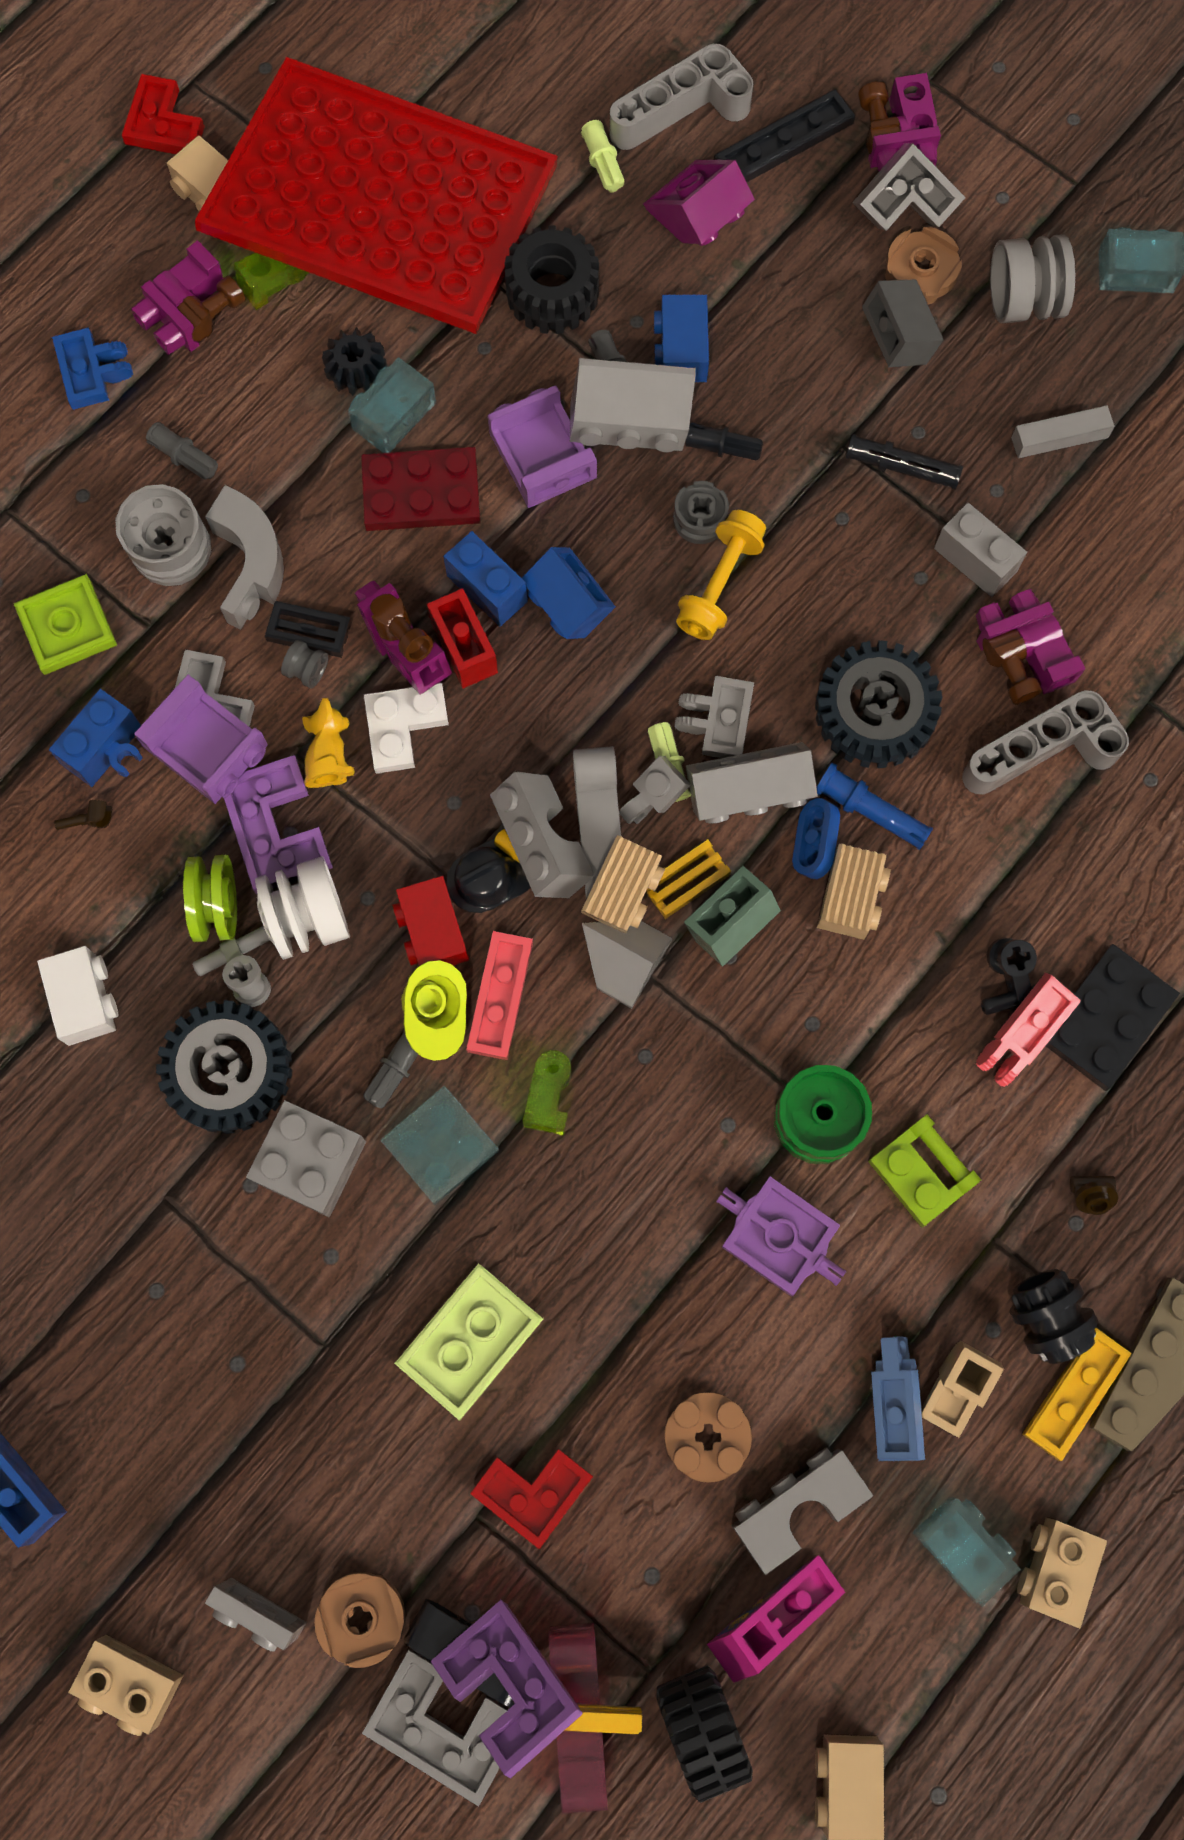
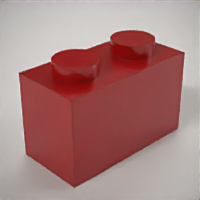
(462, 638)
(430, 923)

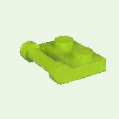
(914, 1180)

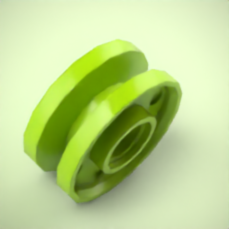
(210, 898)

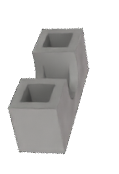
(550, 863)
(766, 1526)

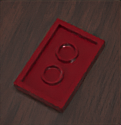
(420, 489)

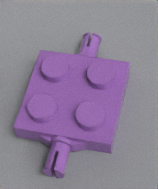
(781, 1236)

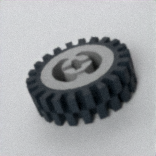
(205, 1033)

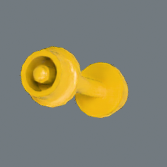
(741, 534)

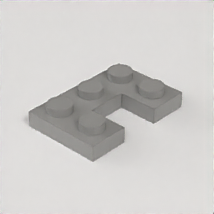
(425, 1742)

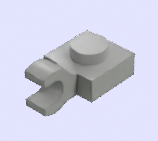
(658, 788)

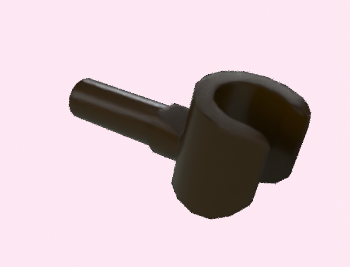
(97, 816)

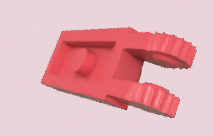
(1029, 1028)

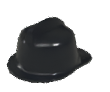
(485, 879)

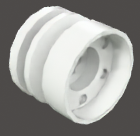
(301, 908)

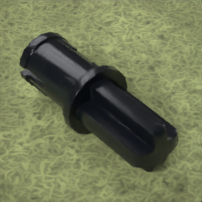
(723, 441)

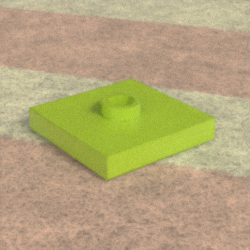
(65, 624)

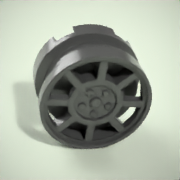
(699, 512)

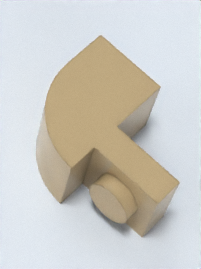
(963, 1383)

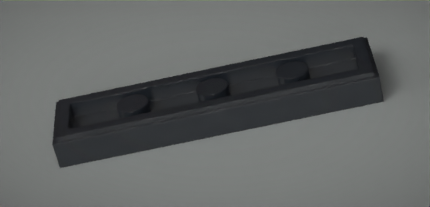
(790, 135)

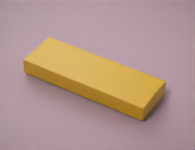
(1076, 1396)

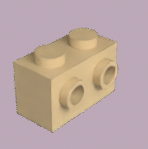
(1061, 1571)
(125, 1685)

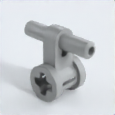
(241, 972)

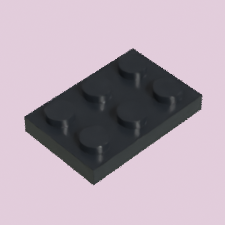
(1114, 1017)

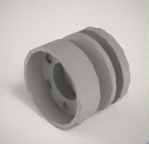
(1032, 278)
(161, 515)

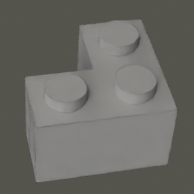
(907, 181)

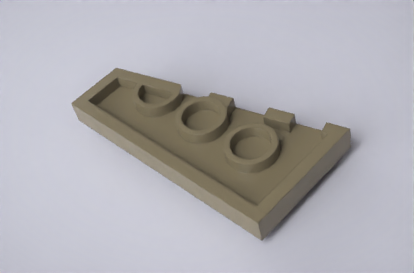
(1151, 1377)

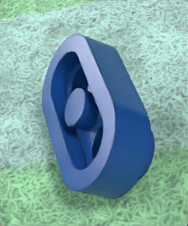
(816, 838)

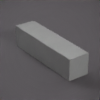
(1062, 431)

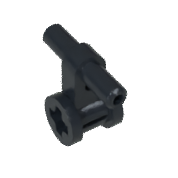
(1015, 973)

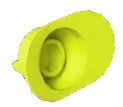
(435, 1010)

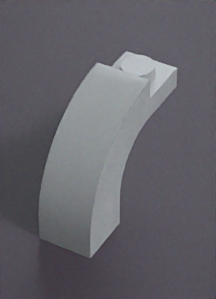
(247, 526)

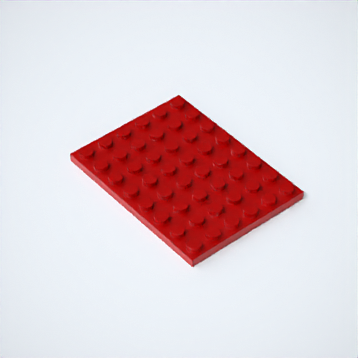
(377, 194)

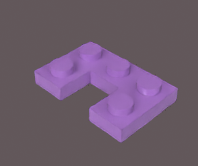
(256, 827)
(541, 1701)

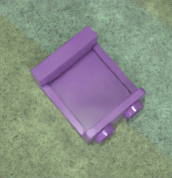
(538, 448)
(201, 740)

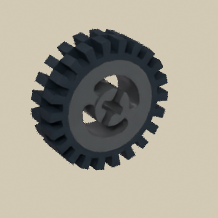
(878, 673)

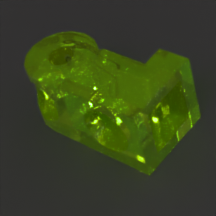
(264, 276)
(549, 1078)

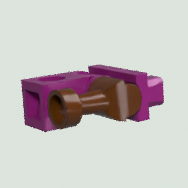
(913, 122)
(180, 300)
(391, 630)
(1030, 636)

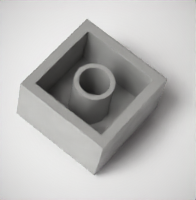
(306, 1158)

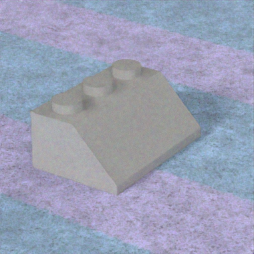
(631, 405)

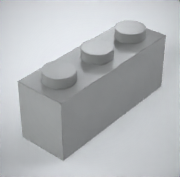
(752, 782)

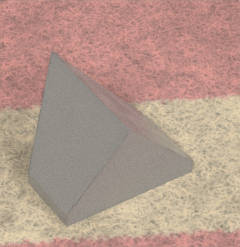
(622, 960)

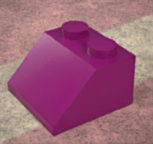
(701, 200)

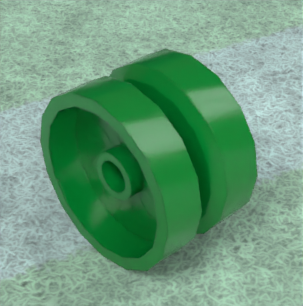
(821, 1090)

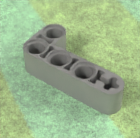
(701, 78)
(1038, 747)
(596, 805)

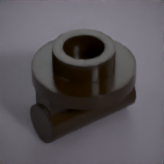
(1094, 1193)

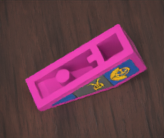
(775, 1620)

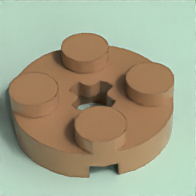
(929, 245)
(726, 1455)
(348, 1643)

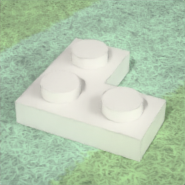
(393, 716)

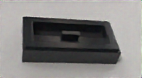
(279, 637)

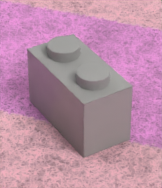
(980, 549)

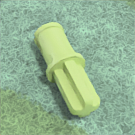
(602, 155)
(664, 745)

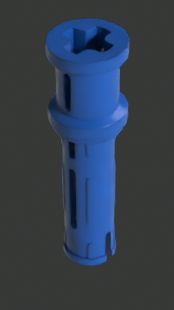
(856, 797)

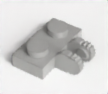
(726, 719)

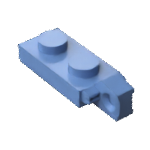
(897, 1403)

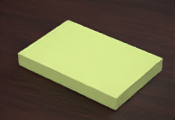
(469, 1341)

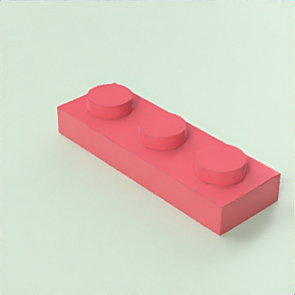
(500, 995)

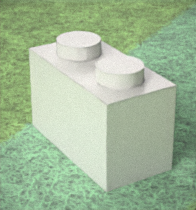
(78, 995)

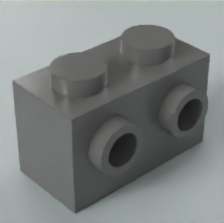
(902, 323)

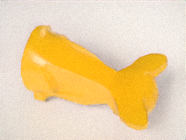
(325, 755)

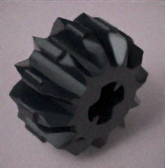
(353, 361)

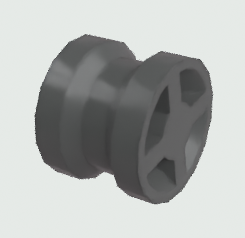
(304, 664)

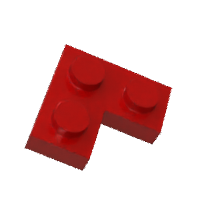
(152, 121)
(536, 1507)

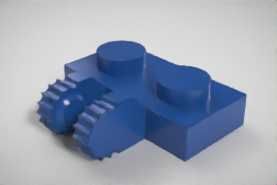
(81, 367)

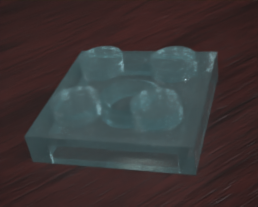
(439, 1145)

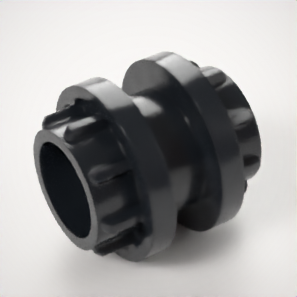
(1057, 1324)

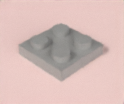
(269, 1622)

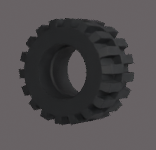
(552, 253)
(704, 1734)

